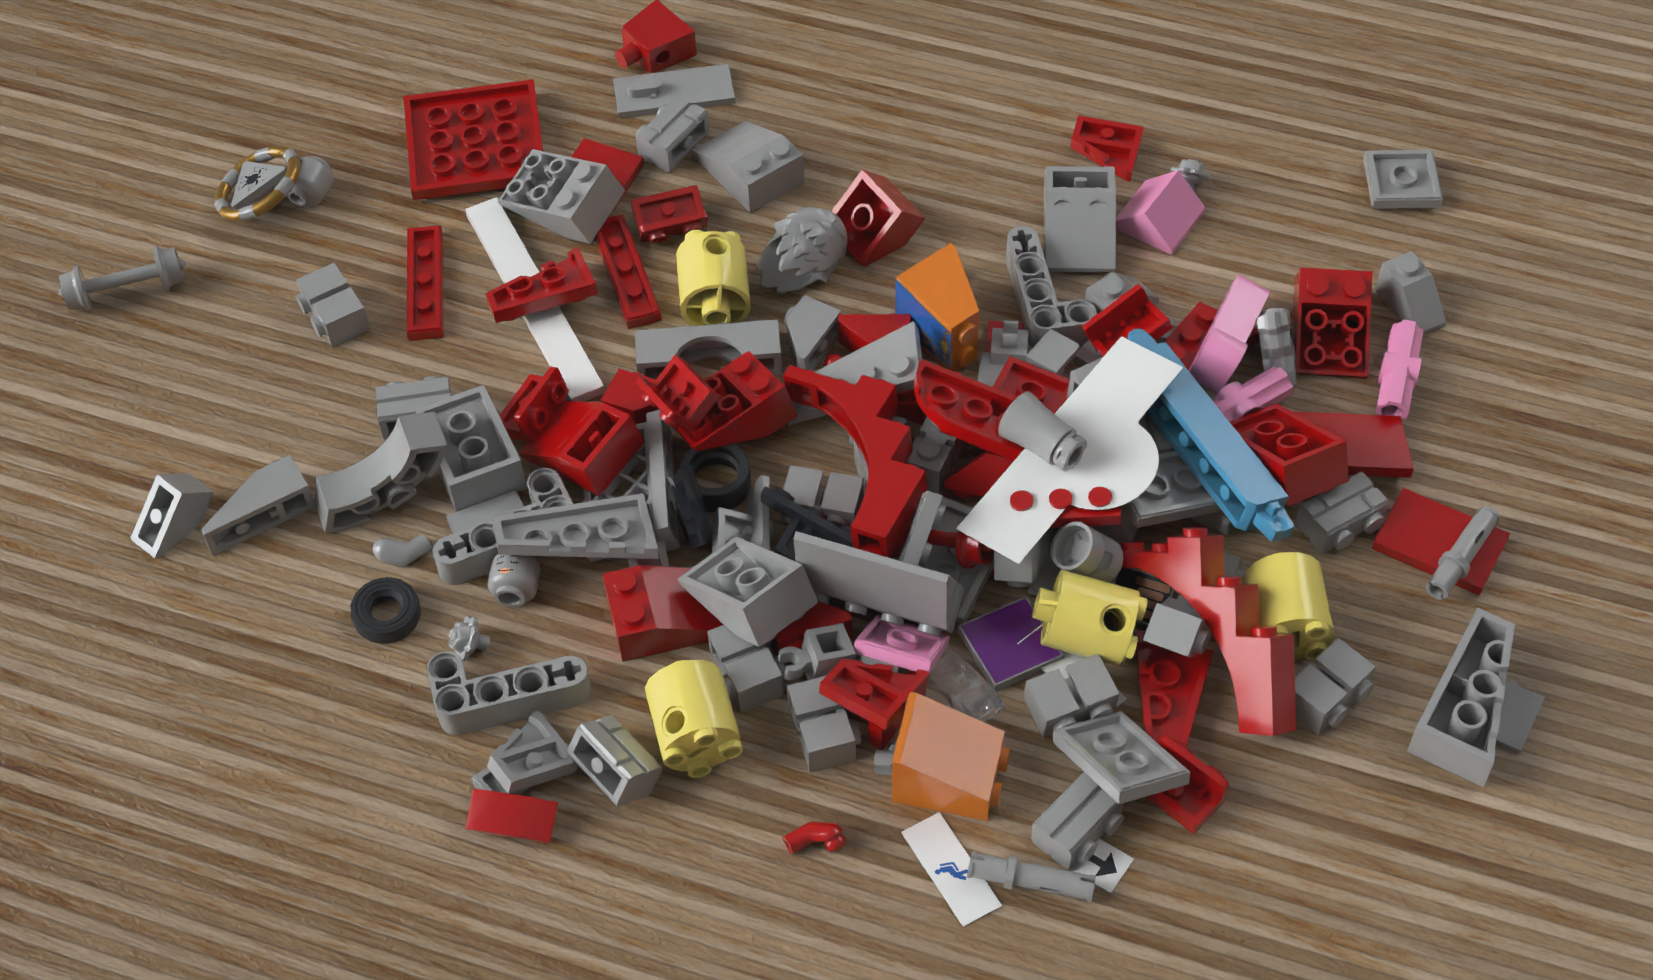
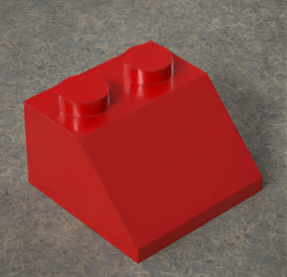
(876, 217)

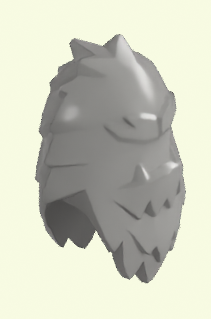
(802, 250)

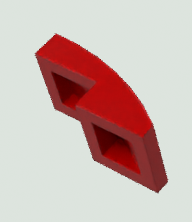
(511, 816)

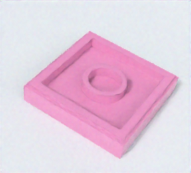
(901, 645)

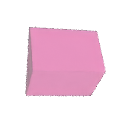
(1161, 212)

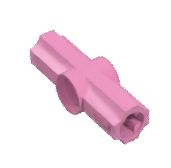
(1399, 369)
(1258, 393)

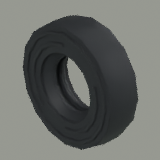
(389, 630)

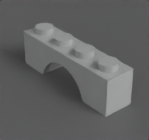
(715, 341)

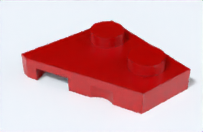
(1108, 143)

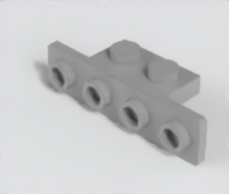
(750, 527)

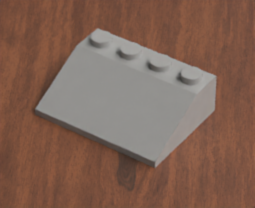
(880, 585)

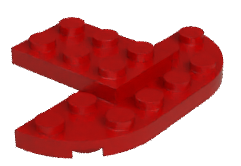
(974, 409)

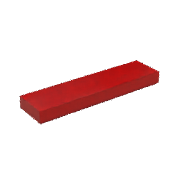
(627, 273)
(425, 283)

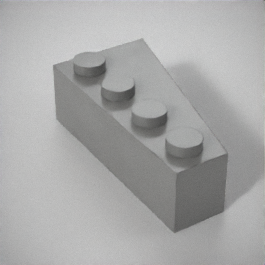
(1465, 709)

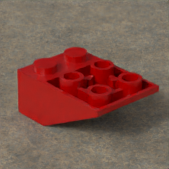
(1332, 321)
(748, 408)
(586, 444)

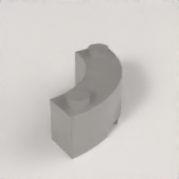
(382, 478)
(1179, 626)

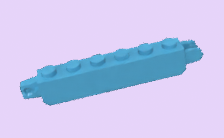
(1216, 451)

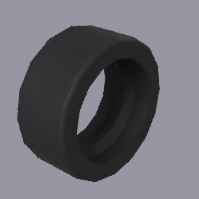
(729, 455)

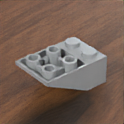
(563, 194)
(1080, 219)

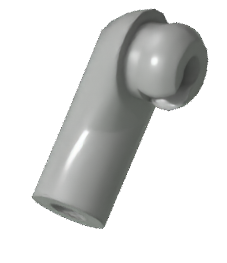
(401, 553)

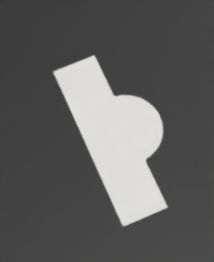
(1116, 456)

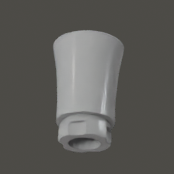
(1041, 432)

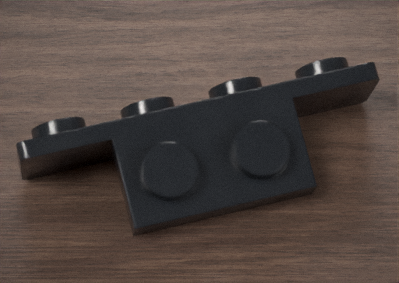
(806, 521)

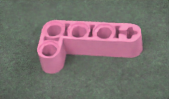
(1228, 334)

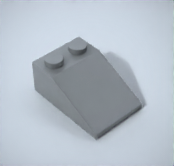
(752, 164)
(479, 452)
(751, 590)

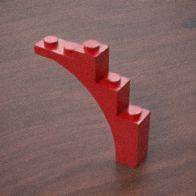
(886, 445)
(1255, 654)

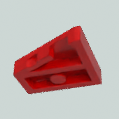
(872, 690)

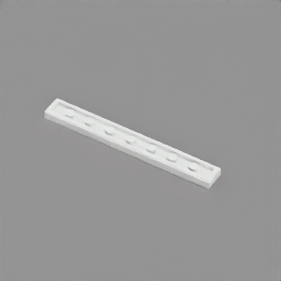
(547, 327)

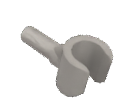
(884, 758)

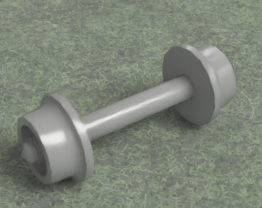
(77, 289)

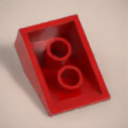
(1295, 451)
(654, 611)

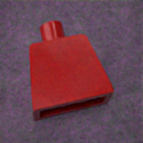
(656, 39)

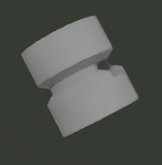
(1086, 552)

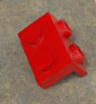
(669, 214)
(1122, 316)
(679, 394)
(534, 405)
(1198, 800)

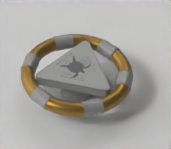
(258, 183)

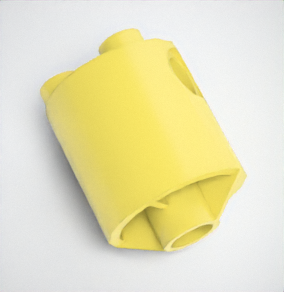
(713, 278)
(1294, 600)
(1075, 615)
(693, 716)

